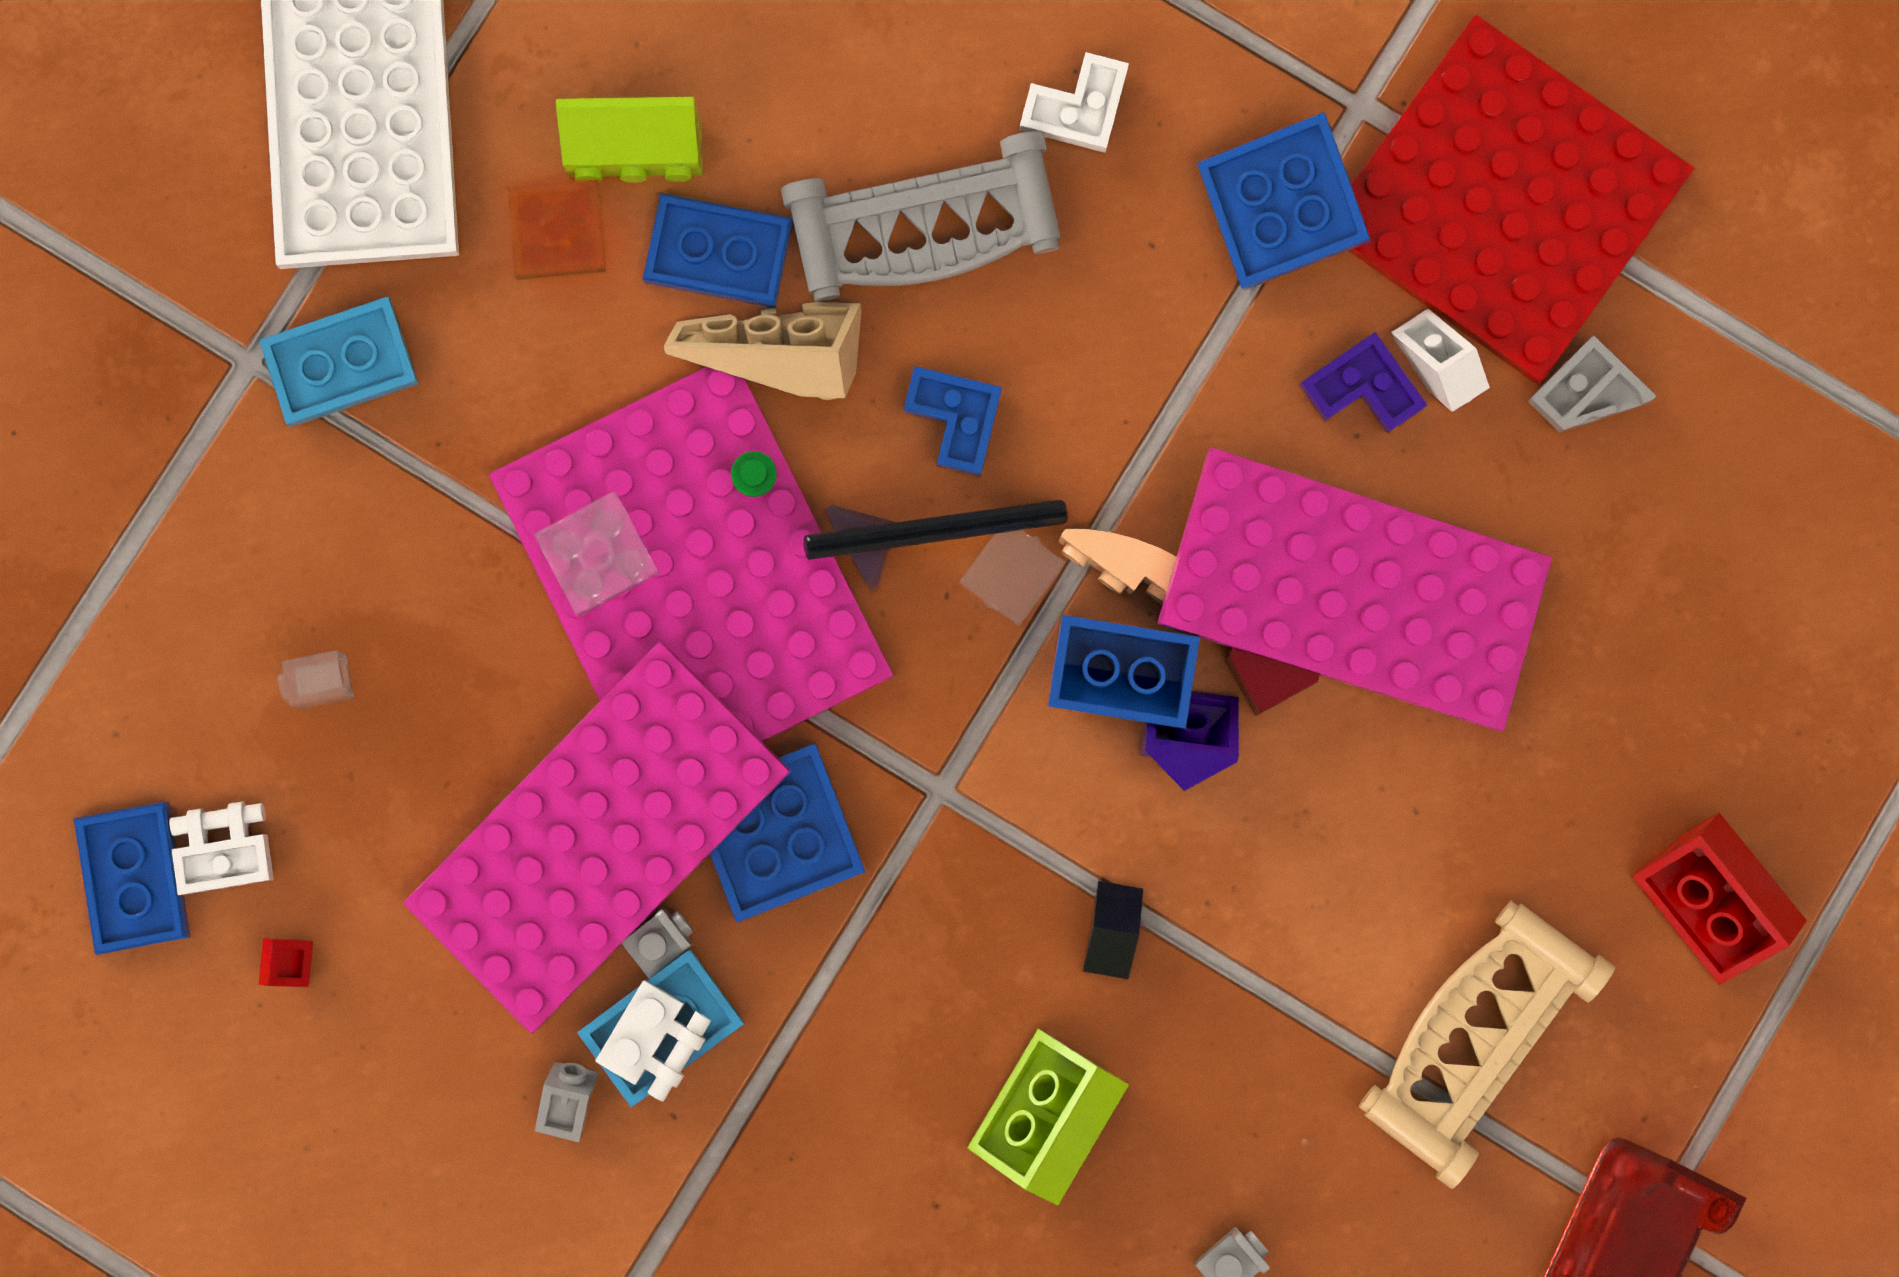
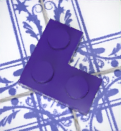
(1368, 373)

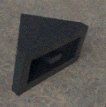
(1113, 930)

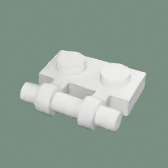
(221, 863)
(641, 1032)

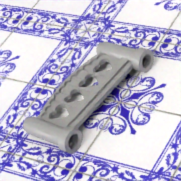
(1015, 182)

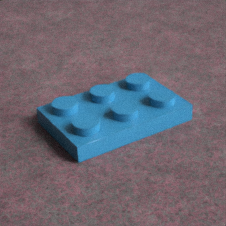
(338, 362)
(689, 983)

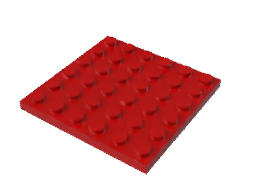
(1511, 199)

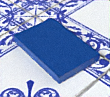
(717, 250)
(130, 878)

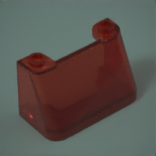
(1640, 1216)

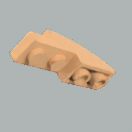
(1120, 560)

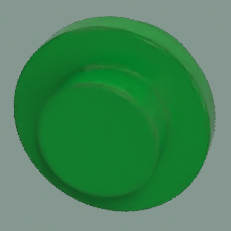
(753, 474)

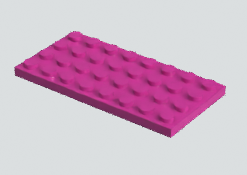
(1355, 590)
(596, 837)

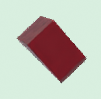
(1267, 680)

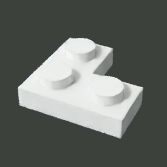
(1080, 117)

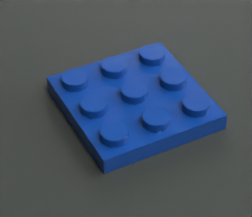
(1284, 201)
(788, 842)

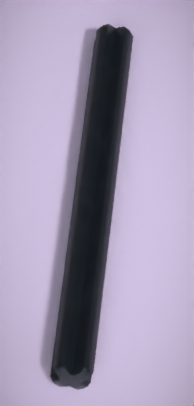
(934, 529)

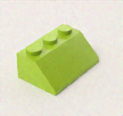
(630, 138)
(1047, 1117)

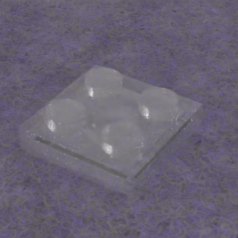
(596, 553)

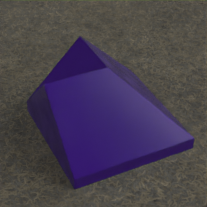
(1202, 748)

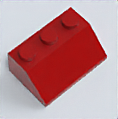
(1720, 899)

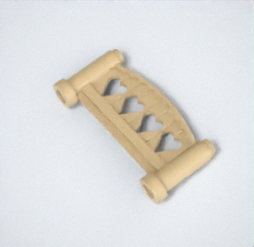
(1439, 1129)

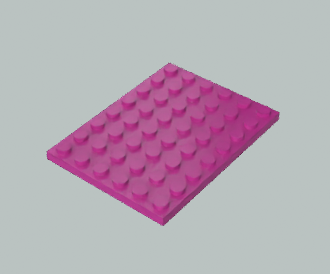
(733, 581)

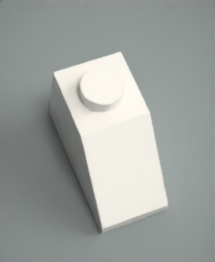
(1442, 359)

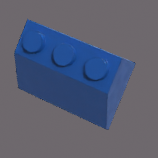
(1123, 671)

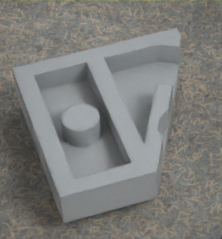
(1589, 389)

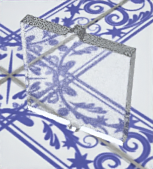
(1012, 574)

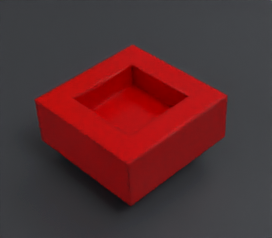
(285, 962)

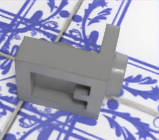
(659, 941)
(565, 1101)
(1234, 1256)

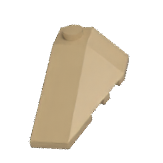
(794, 352)

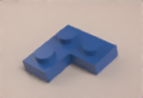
(967, 409)

